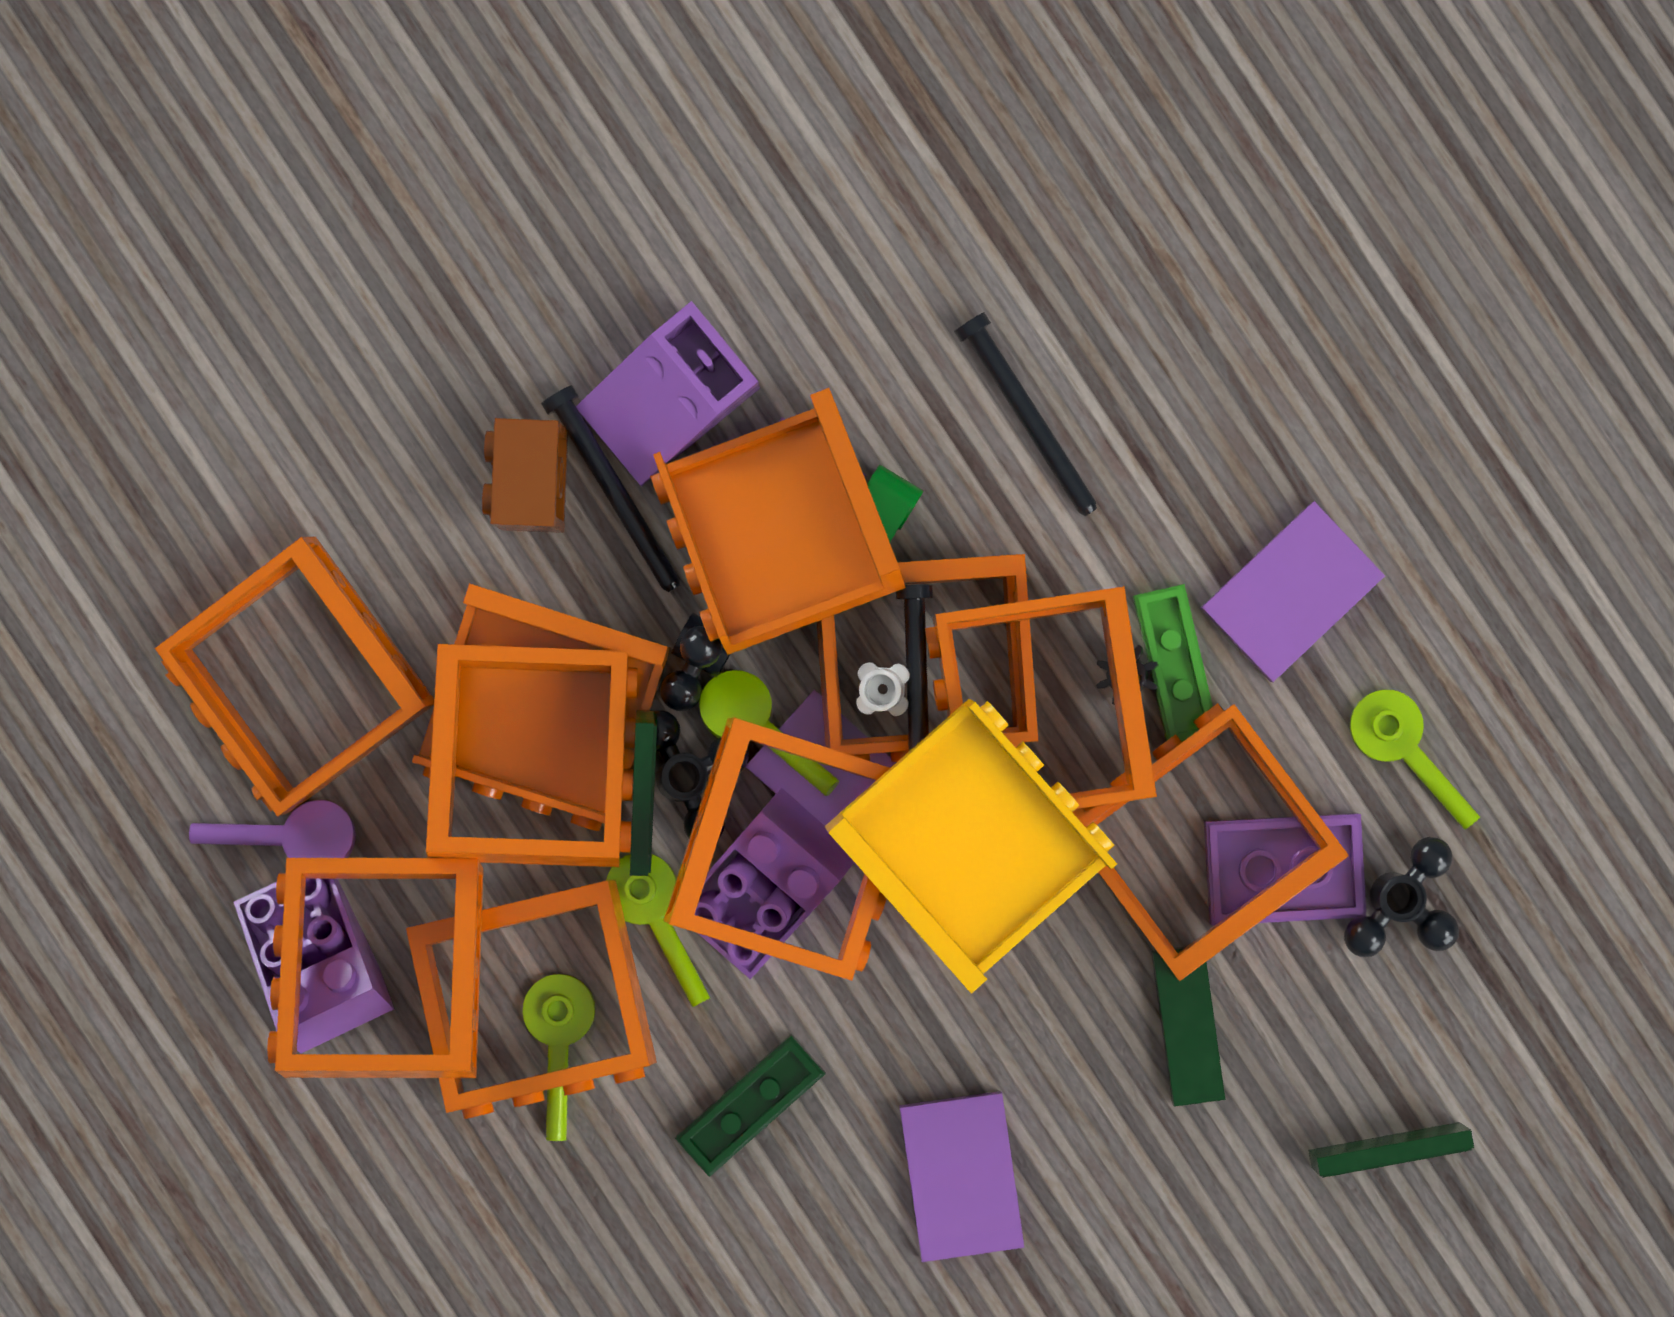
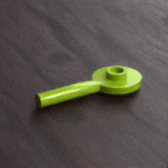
(748, 699)
(1388, 729)
(646, 902)
(558, 1013)

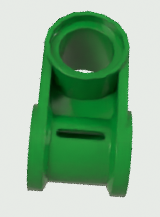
(893, 498)

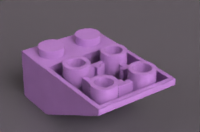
(668, 393)
(771, 878)
(338, 969)

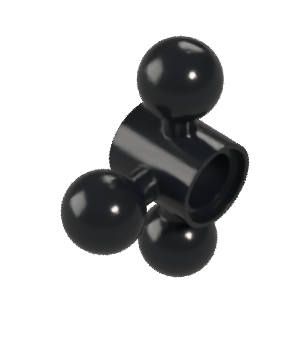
(682, 688)
(667, 736)
(1435, 928)

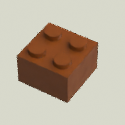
(526, 475)

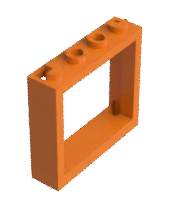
(1013, 571)
(1122, 670)
(216, 711)
(444, 750)
(706, 832)
(1268, 900)
(465, 975)
(572, 1079)

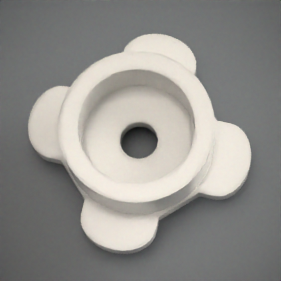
(870, 697)

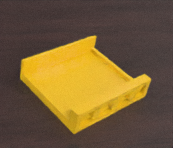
(971, 841)

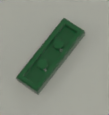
(643, 793)
(1188, 1034)
(750, 1105)
(1391, 1149)

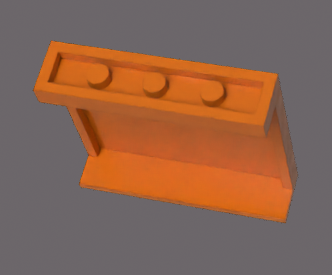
(778, 527)
(540, 728)

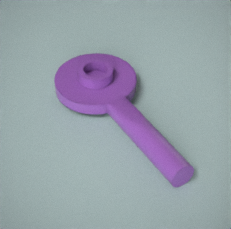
(310, 831)

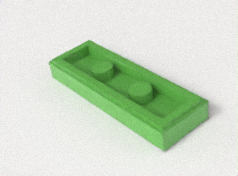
(1173, 643)

